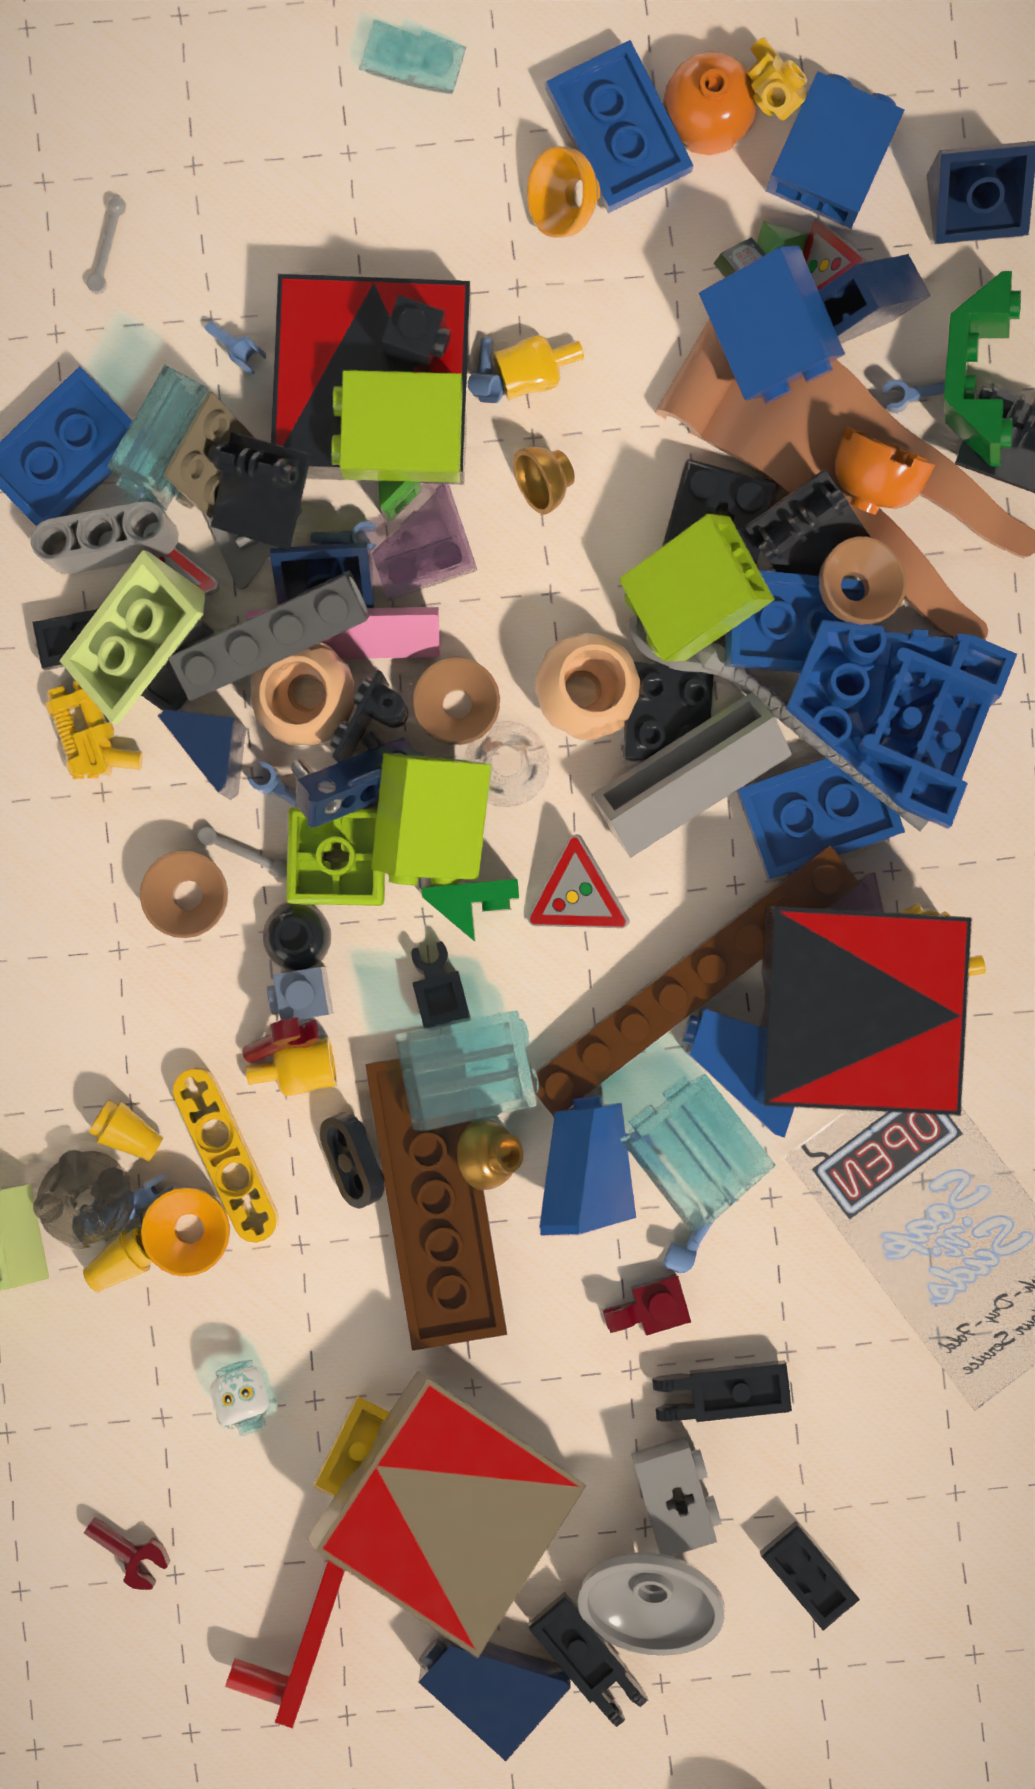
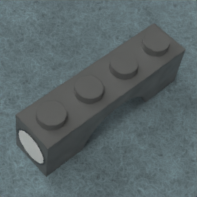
(270, 636)

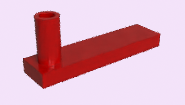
(284, 1689)

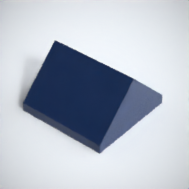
(981, 192)
(310, 565)
(212, 744)

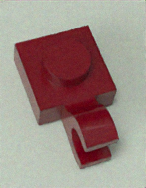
(656, 1305)

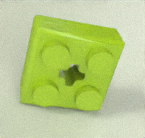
(314, 880)

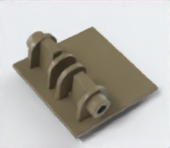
(190, 466)

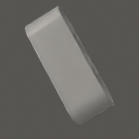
(85, 529)

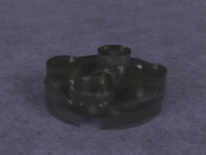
(66, 1180)

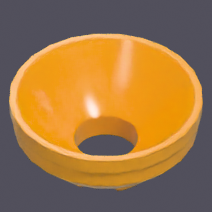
(552, 192)
(168, 1249)

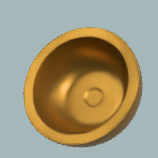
(543, 477)
(488, 1154)

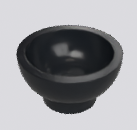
(297, 936)

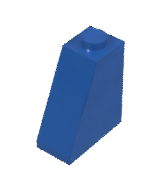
(729, 1055)
(587, 1170)

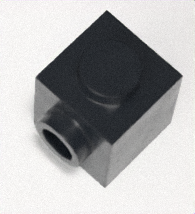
(416, 334)

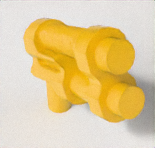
(90, 750)

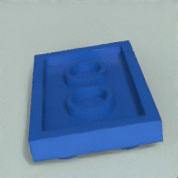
(619, 125)
(61, 449)
(784, 629)
(809, 809)

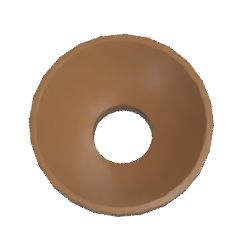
(876, 568)
(451, 676)
(159, 890)

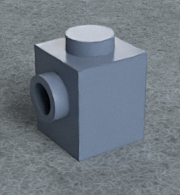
(300, 994)

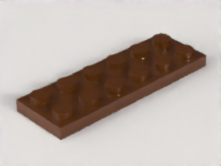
(435, 1222)

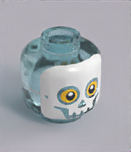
(243, 1397)

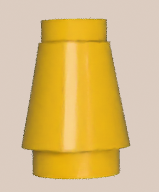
(125, 1131)
(118, 1261)

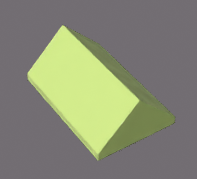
(133, 634)

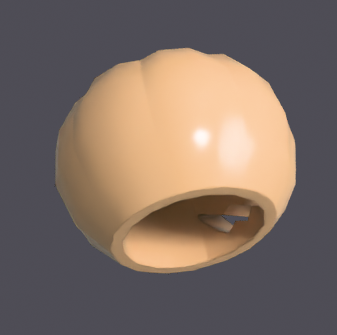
(606, 666)
(276, 704)

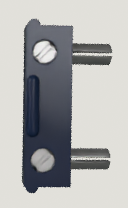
(347, 784)

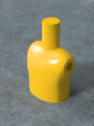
(533, 365)
(298, 1069)

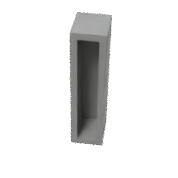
(692, 774)

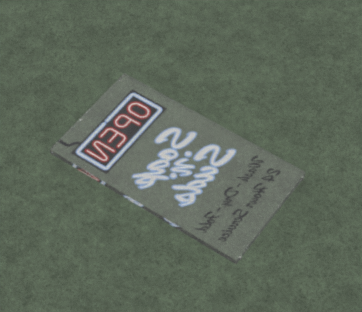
(938, 1233)

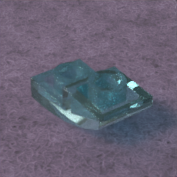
(411, 59)

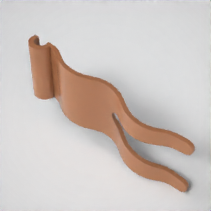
(800, 438)

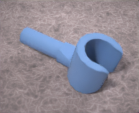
(239, 349)
(483, 384)
(910, 393)
(343, 536)
(275, 785)
(682, 1258)

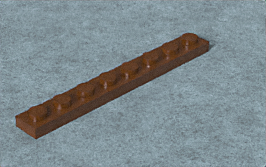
(685, 985)

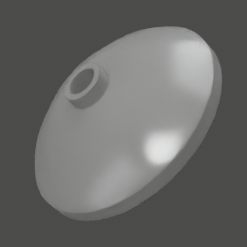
(651, 1604)

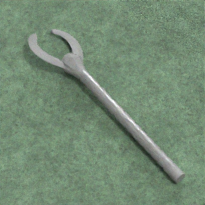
(712, 661)

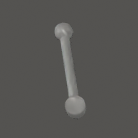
(96, 281)
(208, 836)

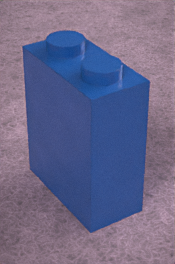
(834, 149)
(772, 324)

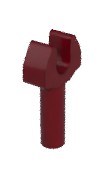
(283, 1035)
(130, 1553)

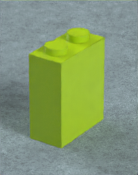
(399, 426)
(695, 589)
(430, 819)

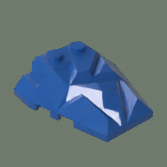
(902, 707)

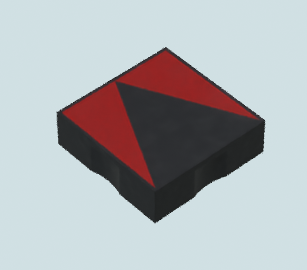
(339, 327)
(863, 1010)

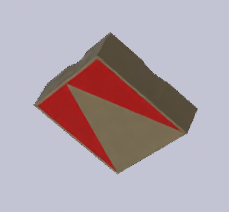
(446, 1514)

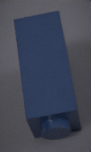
(872, 295)
(494, 1695)

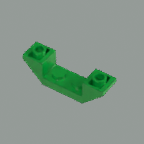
(979, 317)

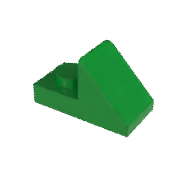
(457, 900)

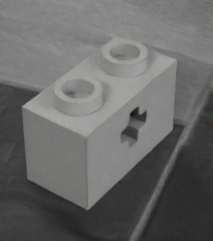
(675, 1525)

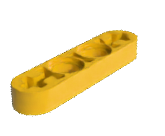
(233, 1151)

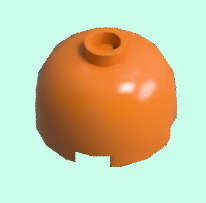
(710, 102)
(879, 472)

